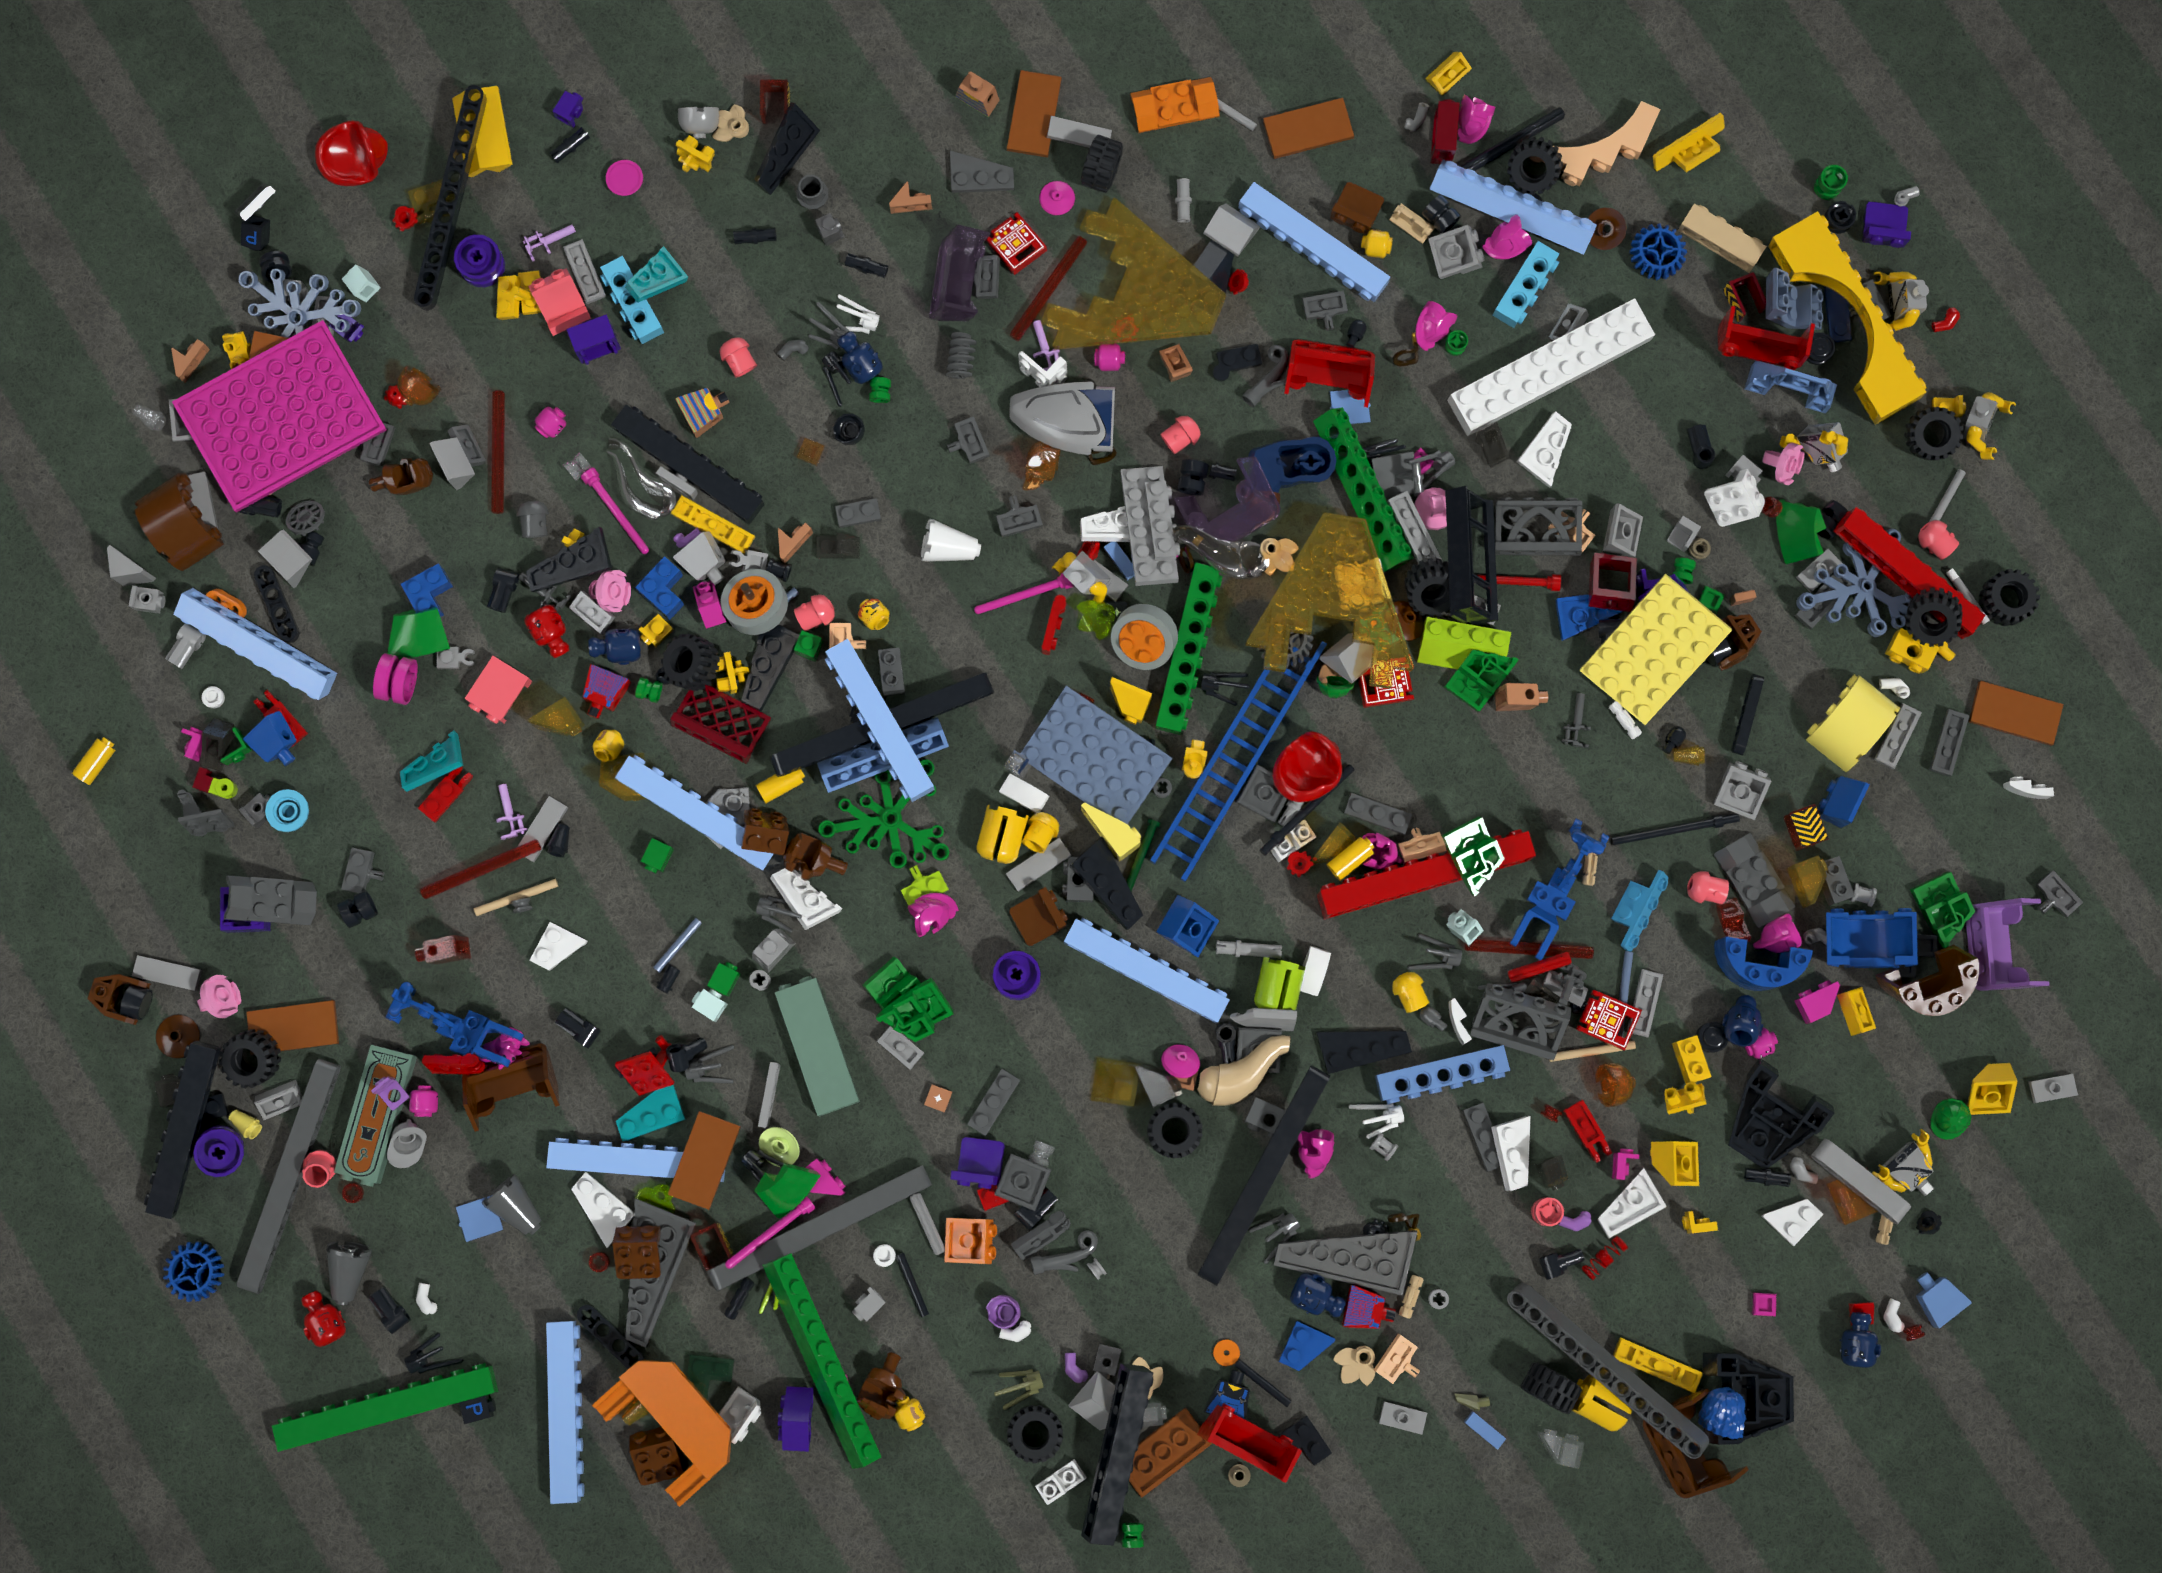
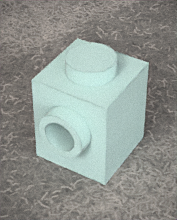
(361, 283)
(709, 1004)

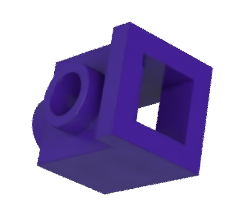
(568, 108)

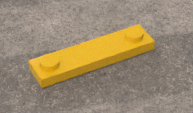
(708, 521)
(1657, 1365)

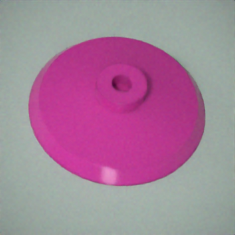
(624, 177)
(1057, 198)
(1180, 1061)

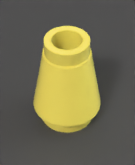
(246, 1125)

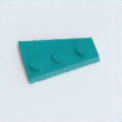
(656, 277)
(438, 762)

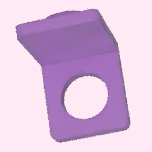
(383, 1088)

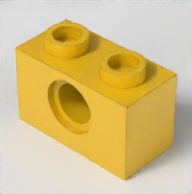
(1923, 653)
(1691, 1059)

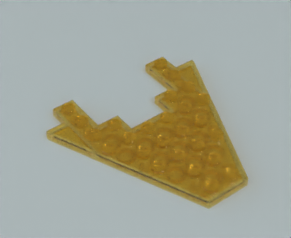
(1156, 298)
(1341, 580)

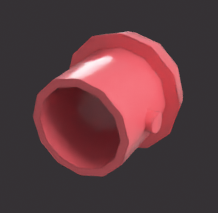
(737, 356)
(1181, 434)
(1937, 539)
(815, 612)
(1708, 888)
(318, 1168)

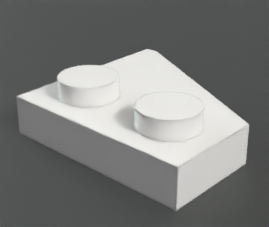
(556, 946)
(1793, 1220)

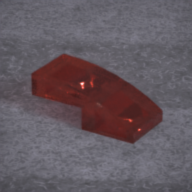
(1732, 920)

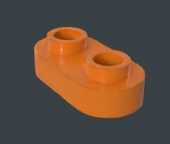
(228, 601)

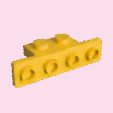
(1693, 147)

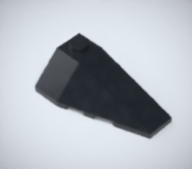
(1216, 264)

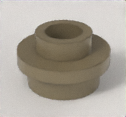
(1704, 544)
(1239, 1468)

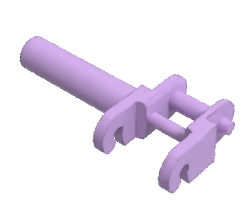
(547, 239)
(1044, 344)
(509, 814)

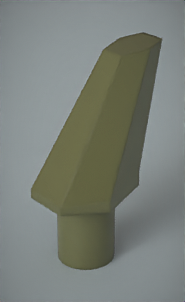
(1472, 1401)

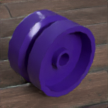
(479, 260)
(1008, 965)
(219, 1164)

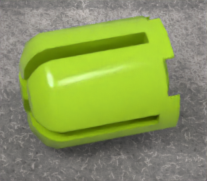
(1279, 985)

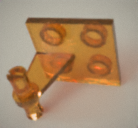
(1848, 1203)

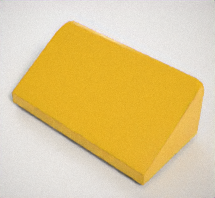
(1449, 72)
(1856, 1011)

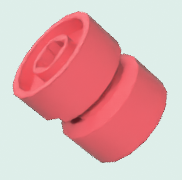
(1547, 1211)

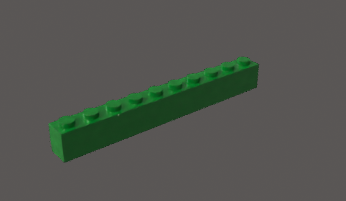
(822, 1361)
(385, 1408)

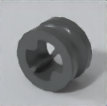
(1168, 788)
(521, 905)

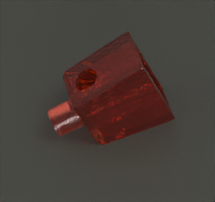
(444, 950)

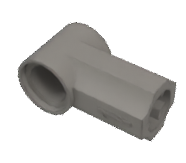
(187, 641)

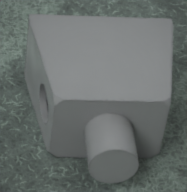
(702, 558)
(772, 949)

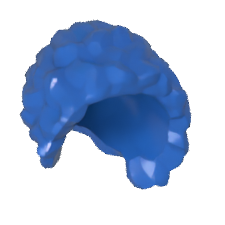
(1723, 1413)

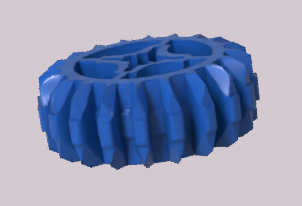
(1640, 252)
(198, 1279)

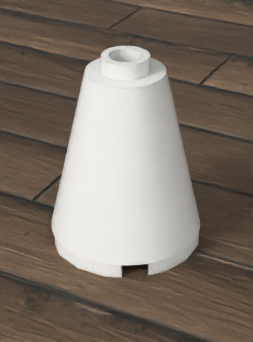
(947, 544)

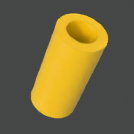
(94, 760)
(777, 786)
(1351, 858)

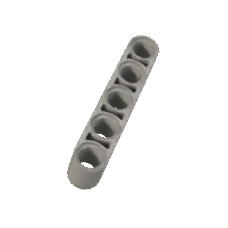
(1861, 1181)

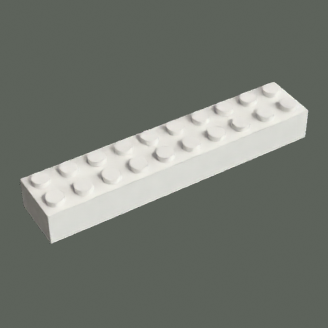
(1551, 367)

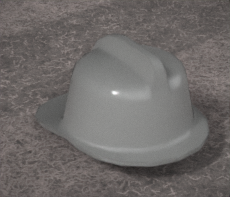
(406, 1145)

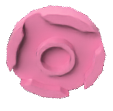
(1786, 463)
(1432, 508)
(611, 590)
(219, 997)

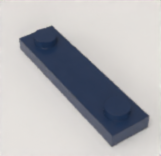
(1837, 316)

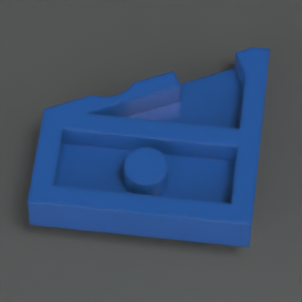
(1304, 1346)

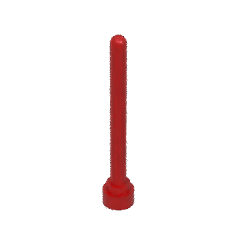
(1551, 582)

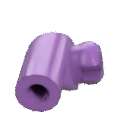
(682, 540)
(1577, 1223)
(1072, 1370)

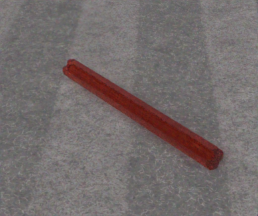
(1048, 288)
(498, 429)
(480, 869)
(1529, 948)

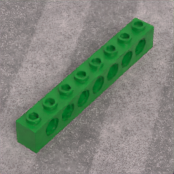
(1361, 498)
(1201, 575)

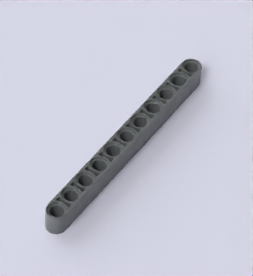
(288, 1176)
(823, 1226)
(1611, 1380)

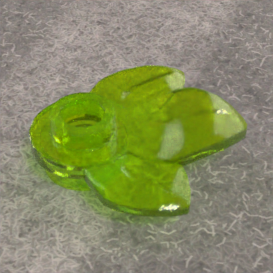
(1094, 619)
(651, 1196)

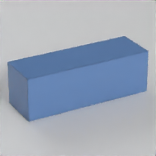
(1120, 559)
(1484, 1430)

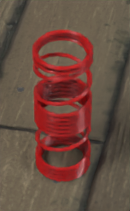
(1604, 1257)

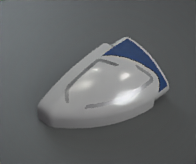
(1067, 416)

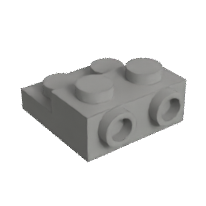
(1456, 251)
(1742, 790)

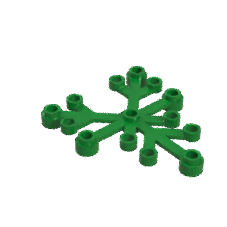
(865, 823)

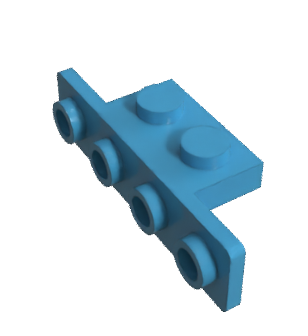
(1636, 908)

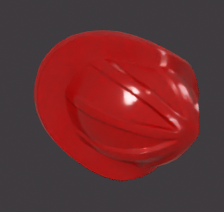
(350, 154)
(1308, 768)

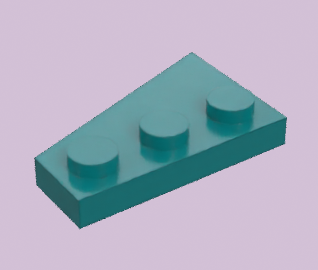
(652, 1113)

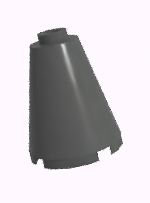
(514, 1206)
(346, 1269)

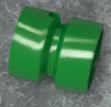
(1830, 182)

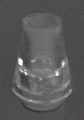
(151, 418)

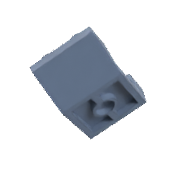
(1792, 305)

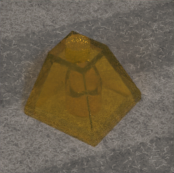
(558, 719)
(609, 770)
(1334, 845)
(1808, 879)
(1115, 1082)

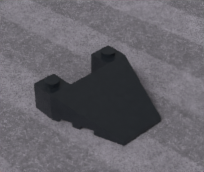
(1769, 1125)
(1765, 1391)

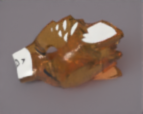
(1040, 465)

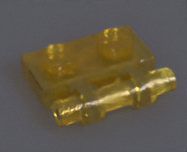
(426, 197)

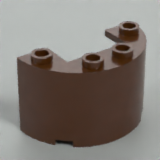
(176, 523)
(1940, 991)

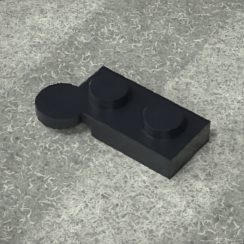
(1236, 360)

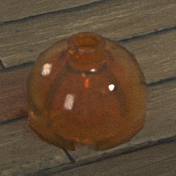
(416, 387)
(1616, 1084)

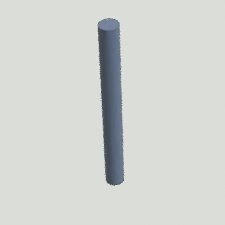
(1625, 981)

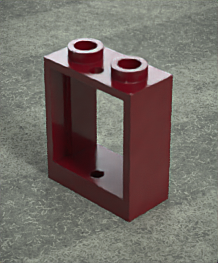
(1445, 131)
(1601, 597)

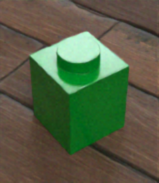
(808, 646)
(656, 856)
(724, 978)

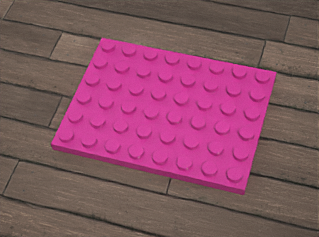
(279, 416)

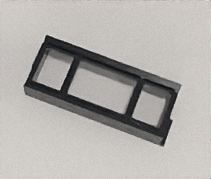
(1460, 556)

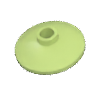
(771, 1141)

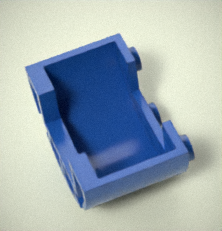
(1872, 940)
(1758, 977)

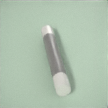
(1966, 593)

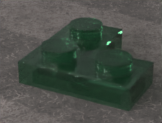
(706, 1368)

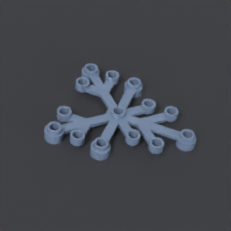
(278, 302)
(1842, 592)

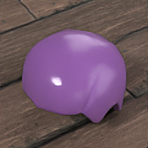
(1003, 1311)

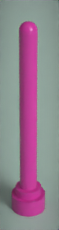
(591, 478)
(1061, 582)
(804, 1207)

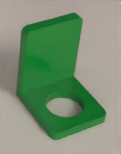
(239, 754)

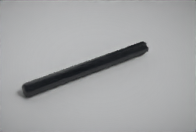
(1515, 139)

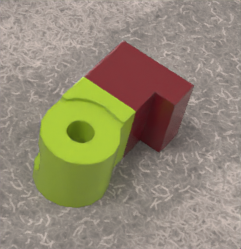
(223, 788)

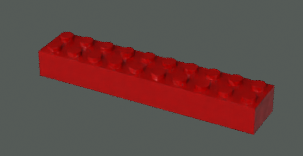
(1412, 878)

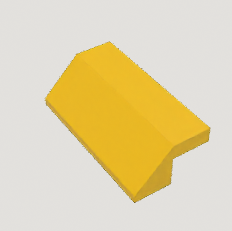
(492, 145)

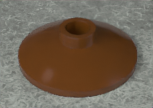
(1610, 240)
(1411, 627)
(187, 1031)

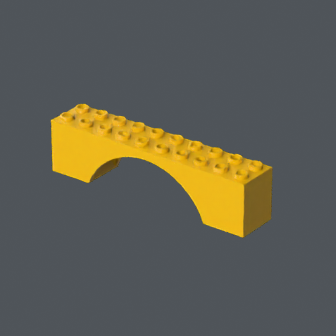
(1813, 256)

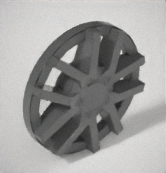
(305, 517)

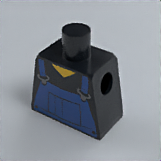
(1230, 1393)

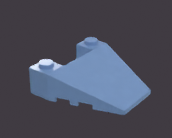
(1765, 375)

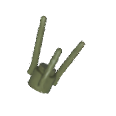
(1031, 1382)

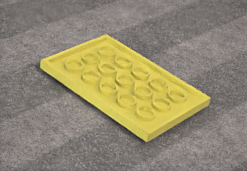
(1655, 649)

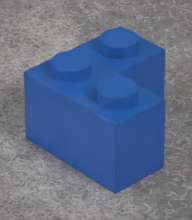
(425, 586)
(657, 587)

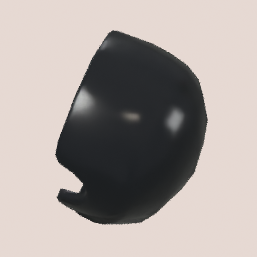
(852, 426)

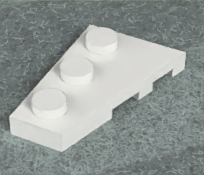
(1544, 451)
(1105, 527)
(804, 898)
(1513, 1151)
(1632, 1206)
(602, 1207)

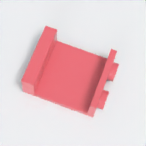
(559, 301)
(496, 690)

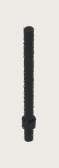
(1716, 821)
(1279, 836)

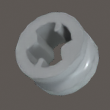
(1096, 1268)
(1434, 1304)

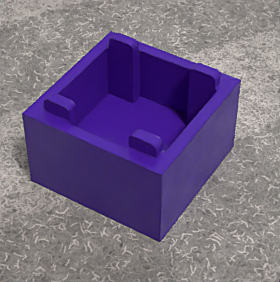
(594, 339)
(234, 926)

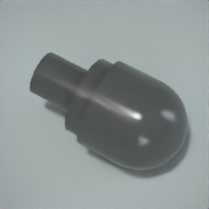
(1432, 1018)

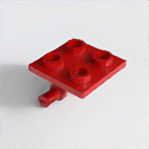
(645, 1071)

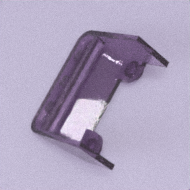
(955, 274)
(1255, 508)

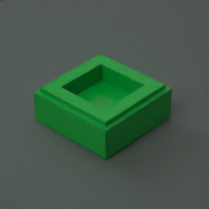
(1711, 599)

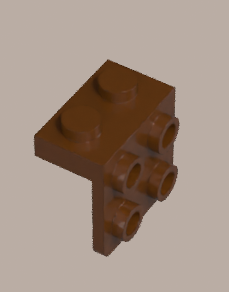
(1357, 208)
(765, 831)
(1038, 917)
(637, 1252)
(654, 1456)

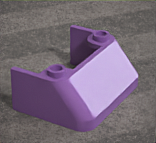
(1990, 943)

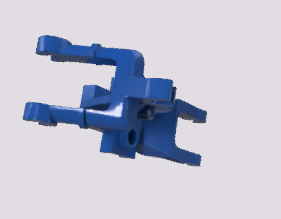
(1552, 898)
(465, 1033)

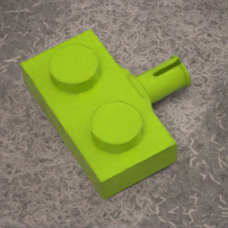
(923, 885)

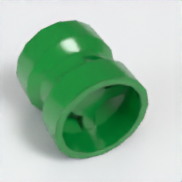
(1456, 338)
(880, 390)
(1684, 569)
(648, 690)
(1132, 1529)

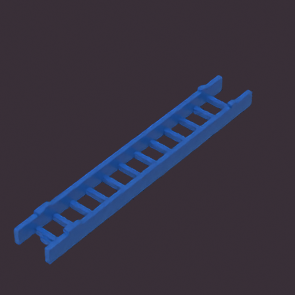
(1247, 770)

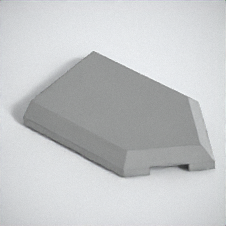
(732, 802)
(1267, 1018)

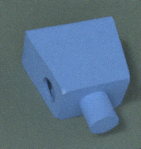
(1940, 1299)

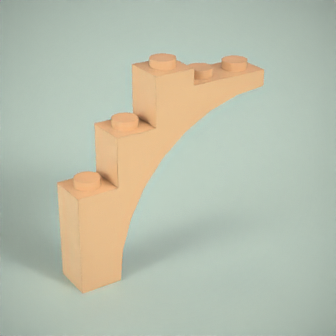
(1602, 154)

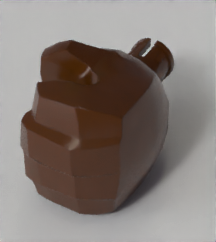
(404, 477)
(811, 857)
(882, 1390)

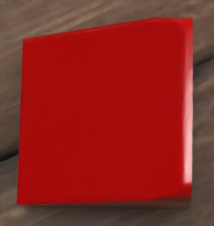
(1866, 1307)

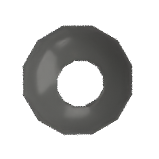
(810, 184)
(533, 519)

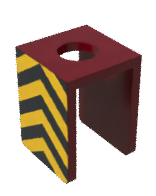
(1755, 291)

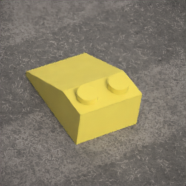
(1117, 834)

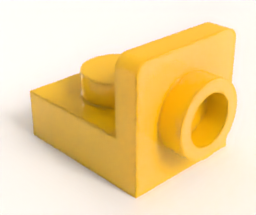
(1952, 404)
(655, 631)
(1702, 1225)

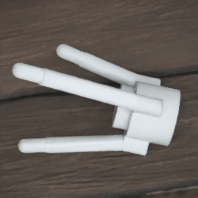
(868, 318)
(1392, 1115)

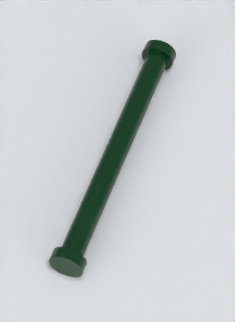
(1152, 825)

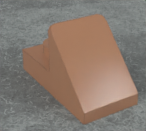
(904, 203)
(1176, 363)
(187, 364)
(788, 545)

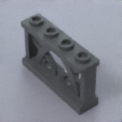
(1545, 547)
(1515, 1002)

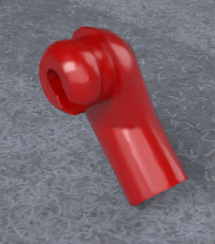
(1949, 322)

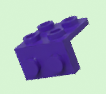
(1886, 225)
(979, 1162)

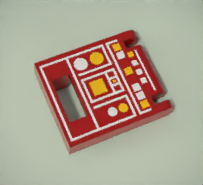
(1011, 239)
(1397, 693)
(1605, 1019)

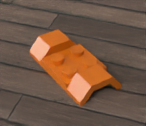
(1175, 104)

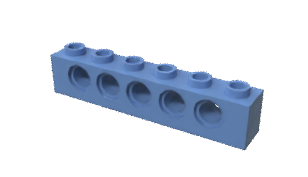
(866, 761)
(1495, 1056)

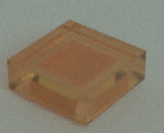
(810, 451)

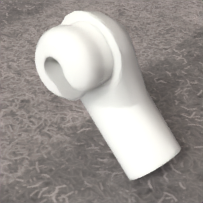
(1896, 686)
(423, 1301)
(1891, 1317)
(1018, 1333)

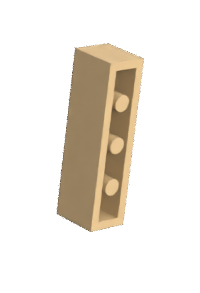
(1722, 238)

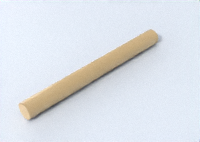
(519, 895)
(1589, 1051)

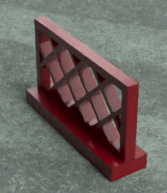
(717, 739)

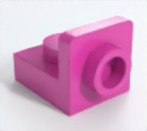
(194, 746)
(1620, 1167)

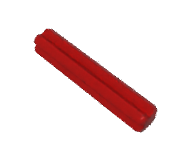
(1539, 967)

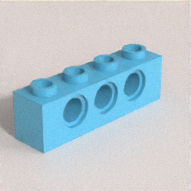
(1541, 256)
(645, 330)

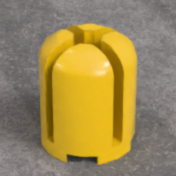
(991, 831)
(1596, 1412)

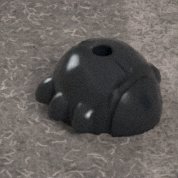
(1929, 1223)
(1371, 1228)

